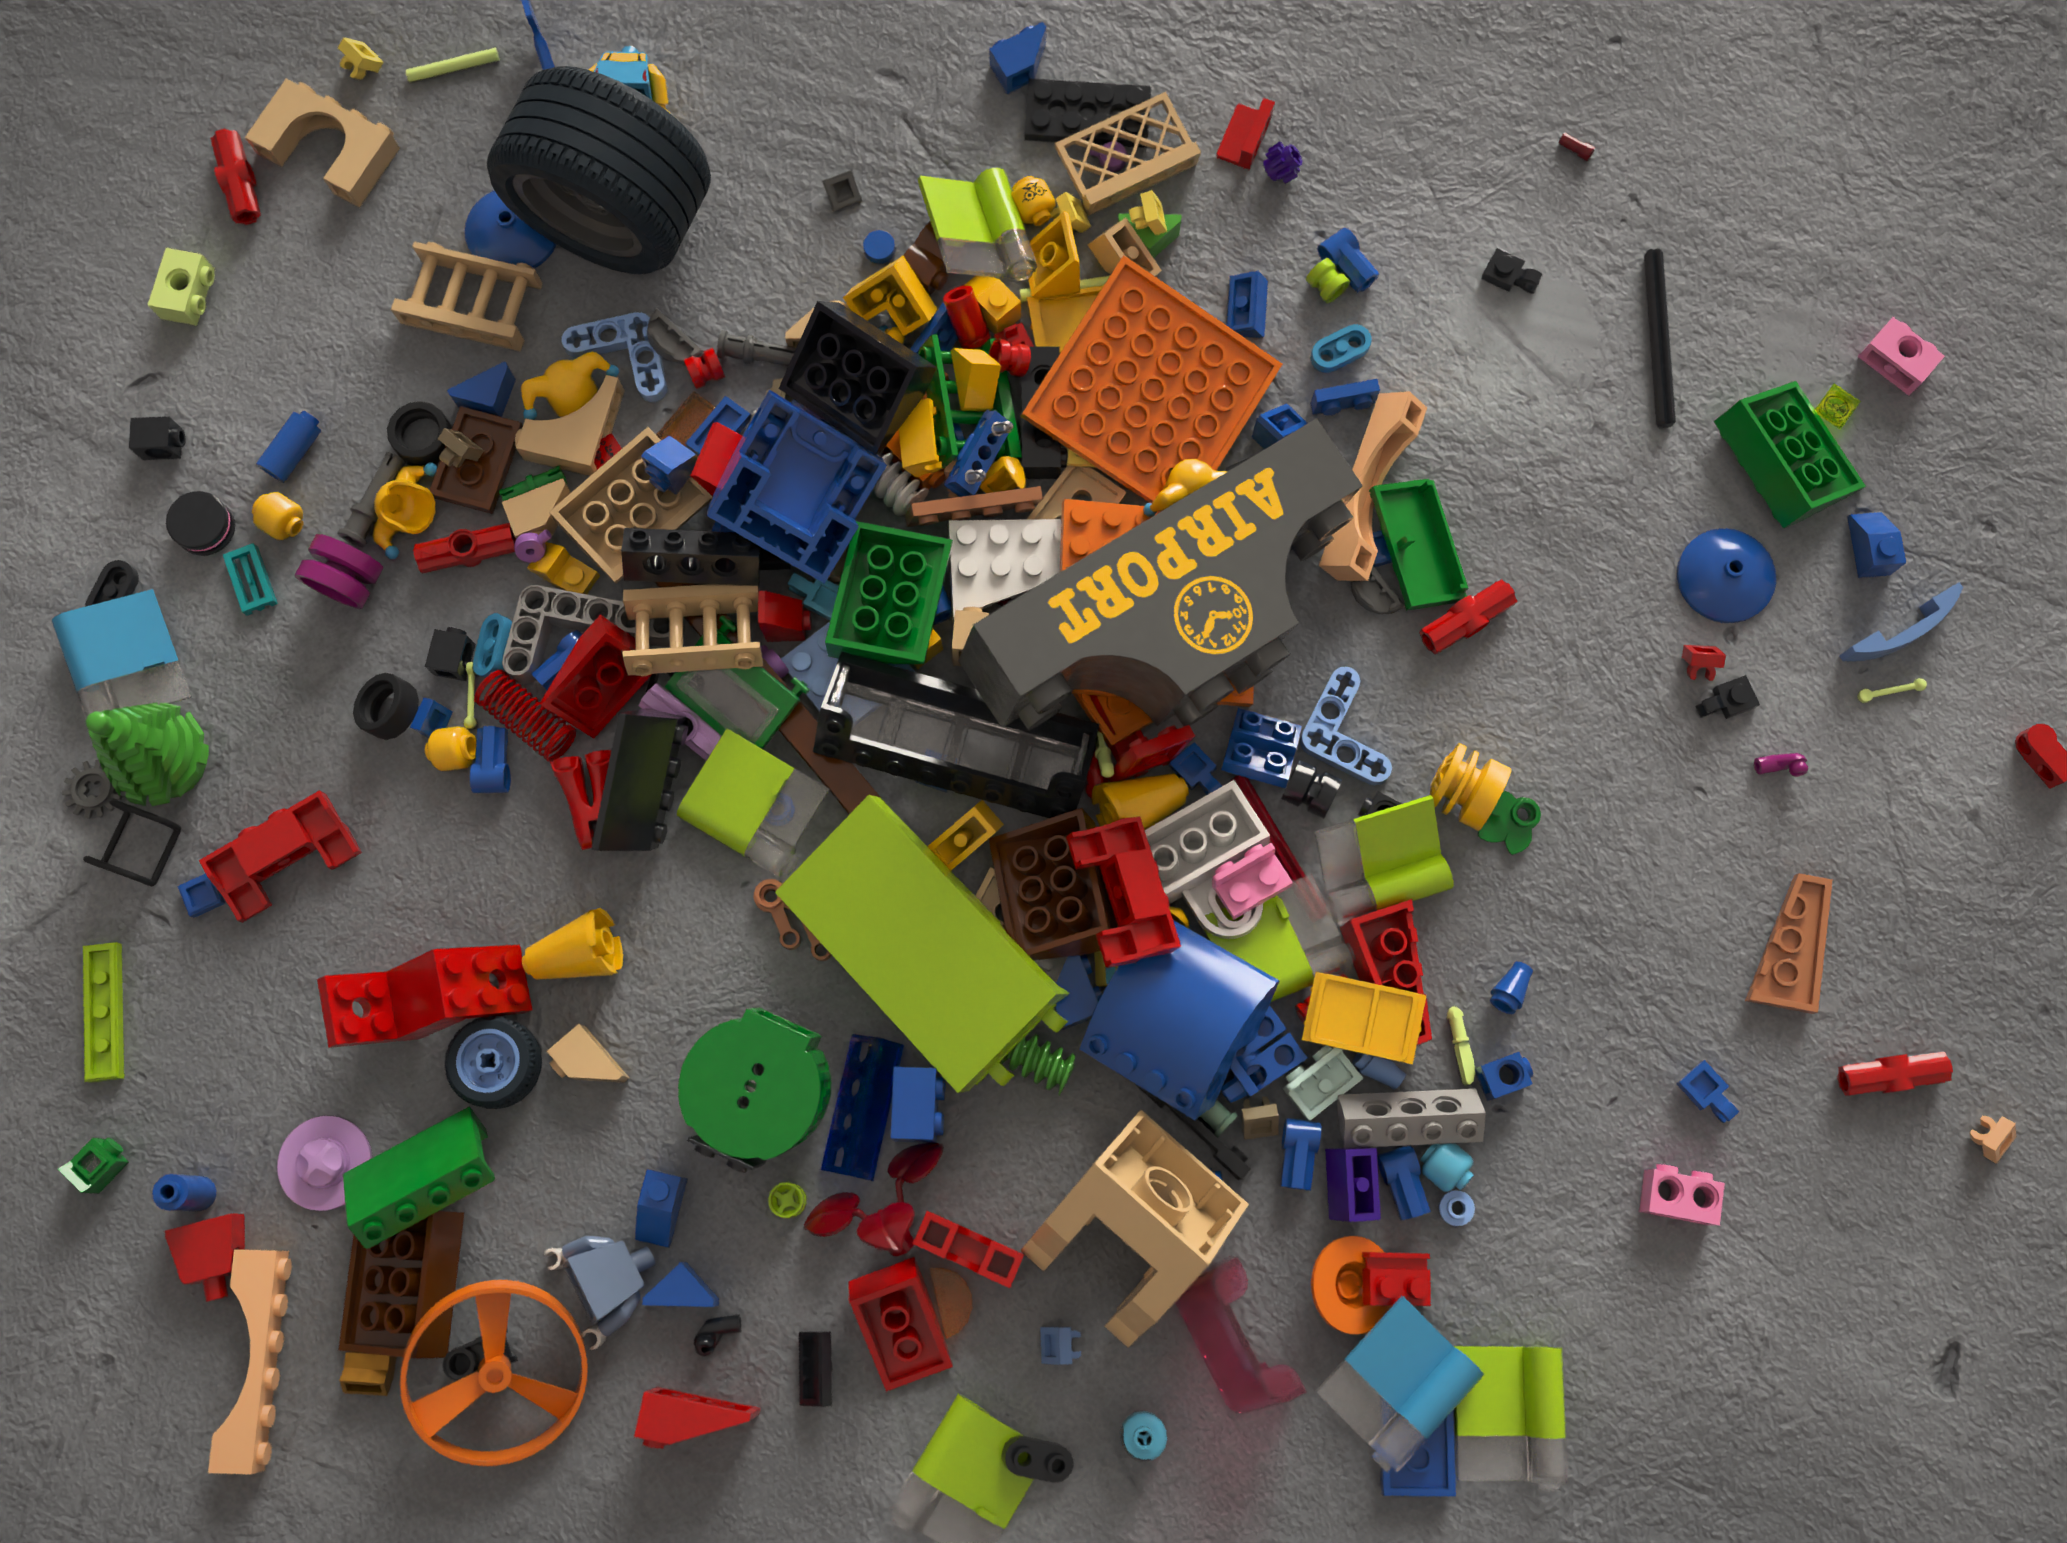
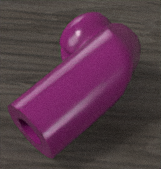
(1793, 761)

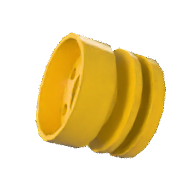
(1469, 786)

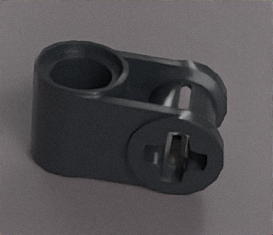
(475, 1353)

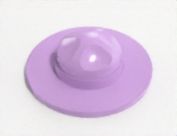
(316, 1158)

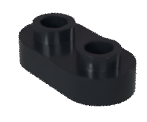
(108, 586)
(1039, 1459)

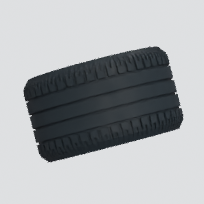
(599, 170)

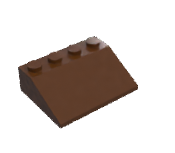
(1042, 895)
(398, 1284)

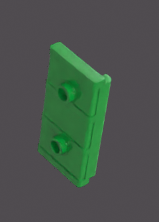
(1419, 543)

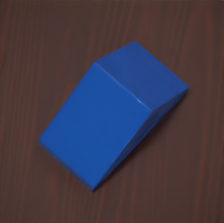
(485, 391)
(1276, 425)
(681, 1288)

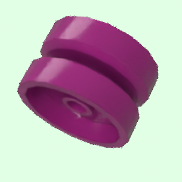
(339, 571)

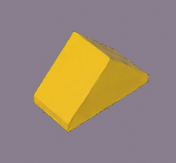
(975, 378)

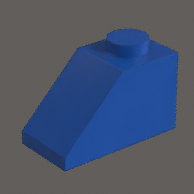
(1875, 545)
(659, 1207)

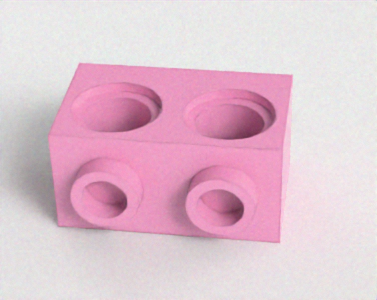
(1681, 1202)

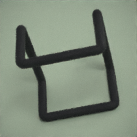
(128, 809)

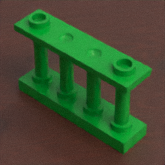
(938, 390)

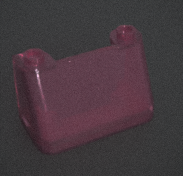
(1223, 1346)

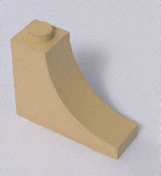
(575, 437)

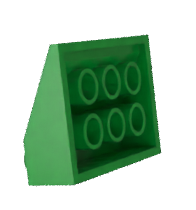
(1788, 453)
(888, 595)

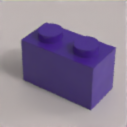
(1352, 1184)

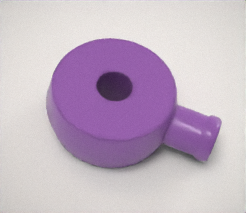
(1114, 164)
(531, 546)
(774, 661)

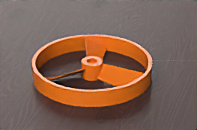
(493, 1375)

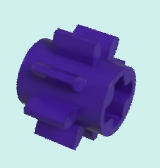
(1282, 162)

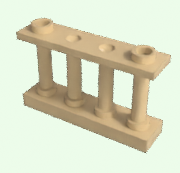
(473, 325)
(691, 601)

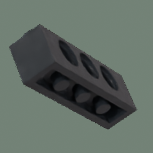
(1037, 460)
(690, 557)

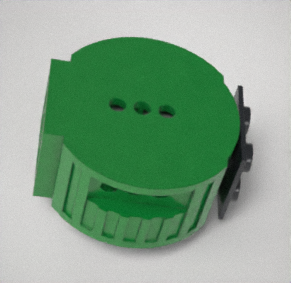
(754, 1088)

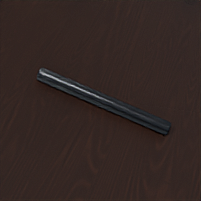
(1659, 338)

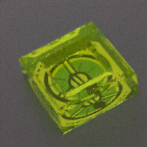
(1837, 406)

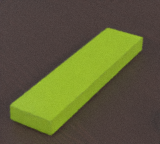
(103, 1012)

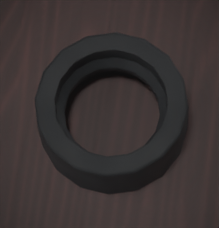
(403, 418)
(371, 699)

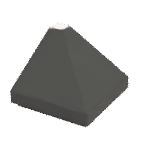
(842, 190)

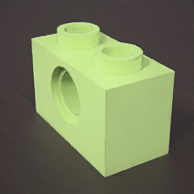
(176, 271)

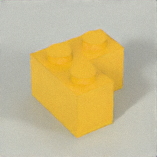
(898, 292)

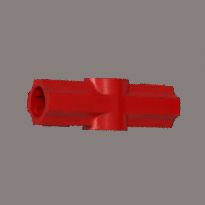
(235, 176)
(446, 551)
(1468, 616)
(1895, 1073)

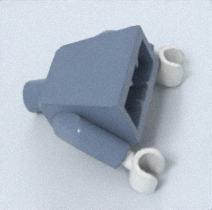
(604, 1280)

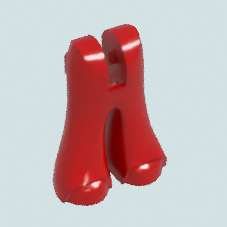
(571, 777)

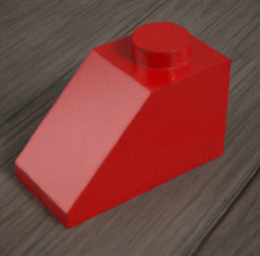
(782, 617)

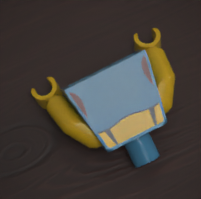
(634, 71)

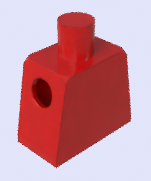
(206, 1252)

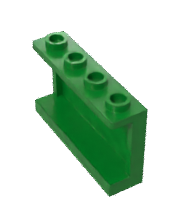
(416, 1178)

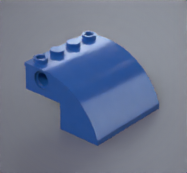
(795, 487)
(1179, 1020)

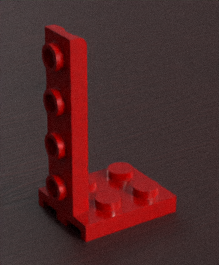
(1139, 754)

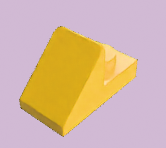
(564, 570)

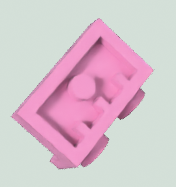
(1250, 880)

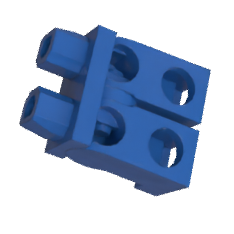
(1257, 1069)

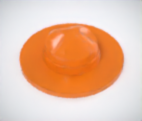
(1339, 1286)

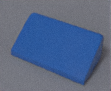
(1247, 304)

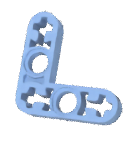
(626, 338)
(1328, 731)

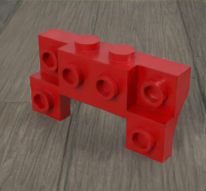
(273, 846)
(1133, 890)

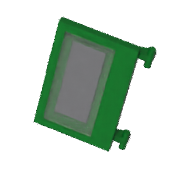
(736, 698)

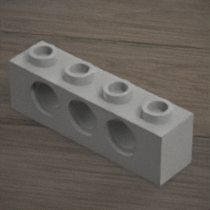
(1410, 1118)

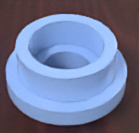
(1446, 1212)

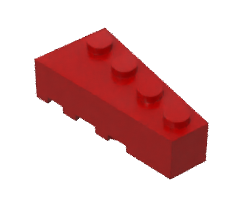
(1388, 952)

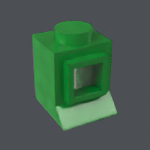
(95, 1165)

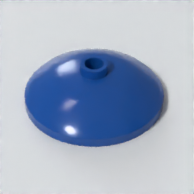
(504, 241)
(1714, 588)

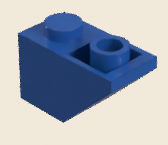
(1018, 57)
(669, 464)
(1083, 999)

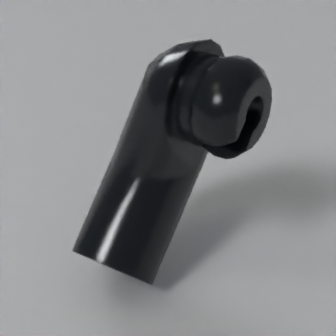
(712, 1332)

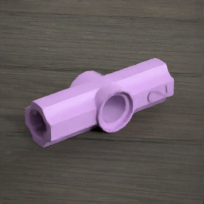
(703, 736)

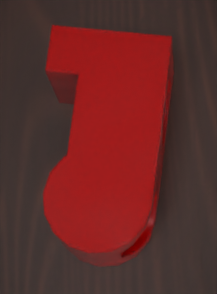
(2043, 754)

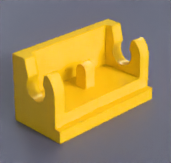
(918, 440)

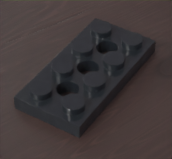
(1073, 98)

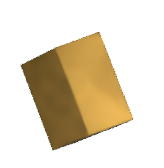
(367, 1374)

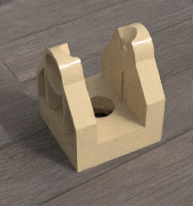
(1159, 1206)

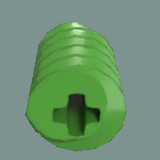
(1042, 1062)

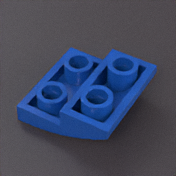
(1261, 748)

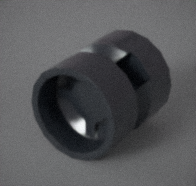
(1300, 784)

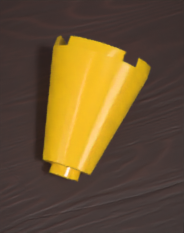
(1147, 797)
(576, 949)

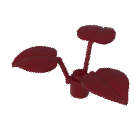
(889, 1226)

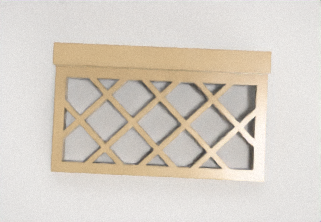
(1145, 173)

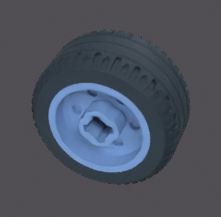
(470, 1063)

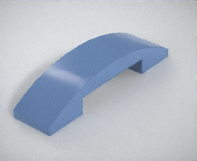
(1876, 645)

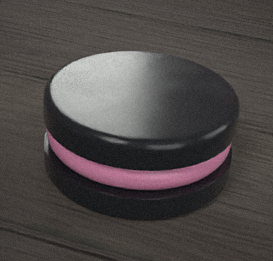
(200, 523)

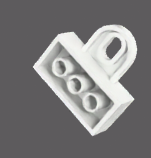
(1197, 843)

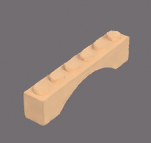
(1390, 430)
(259, 1285)

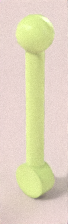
(1866, 695)
(470, 722)

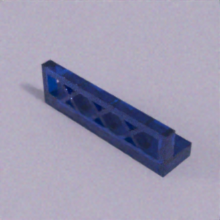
(867, 1107)

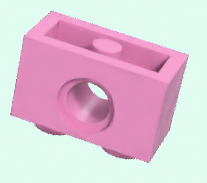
(1902, 371)

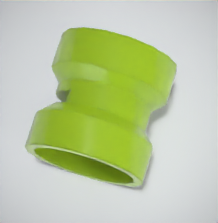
(1329, 281)
(782, 1200)

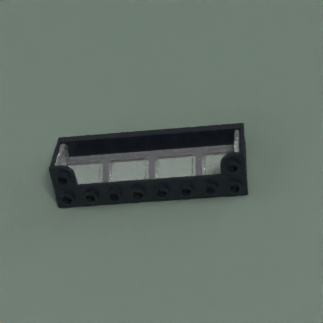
(951, 738)

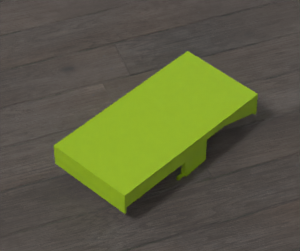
(921, 945)

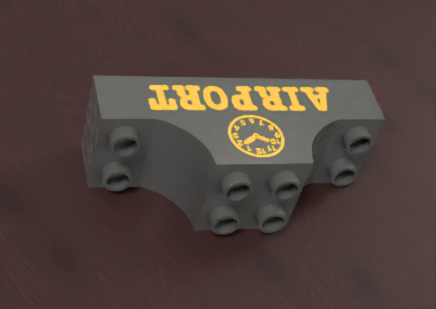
(1173, 600)

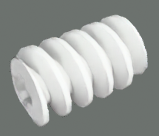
(896, 489)

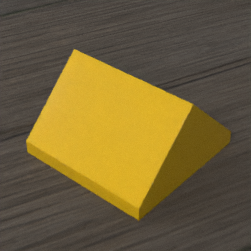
(1056, 260)

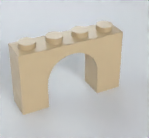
(298, 111)

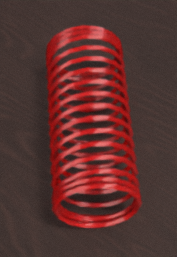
(501, 689)

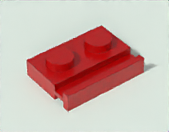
(1396, 1275)

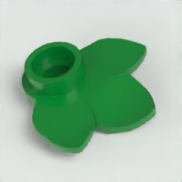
(1507, 826)

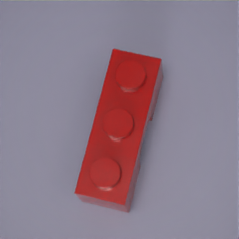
(968, 1249)

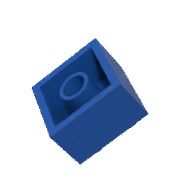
(916, 1105)

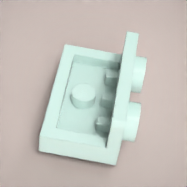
(1322, 1082)

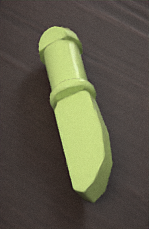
(1103, 754)
(1462, 1047)

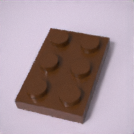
(478, 482)

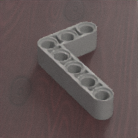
(552, 614)

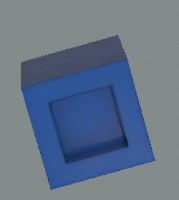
(1491, 1083)

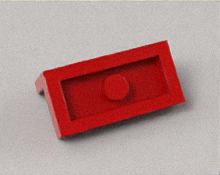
(1245, 134)

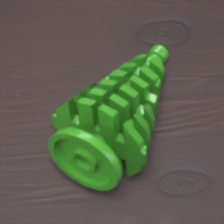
(149, 751)

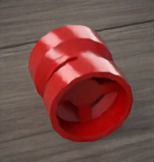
(1011, 357)
(704, 368)

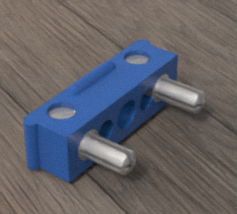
(971, 468)

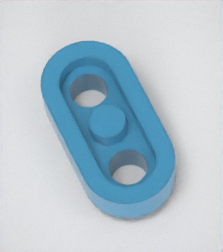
(1338, 348)
(491, 645)

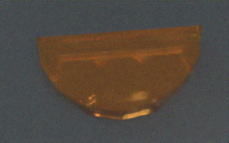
(953, 1299)

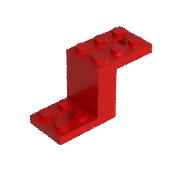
(424, 995)

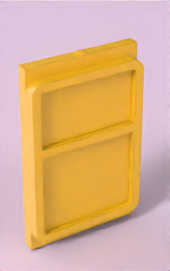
(1058, 316)
(1364, 1017)

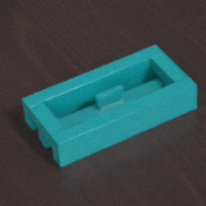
(259, 603)

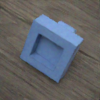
(1057, 1345)

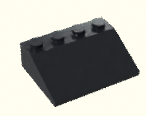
(855, 376)
(639, 781)

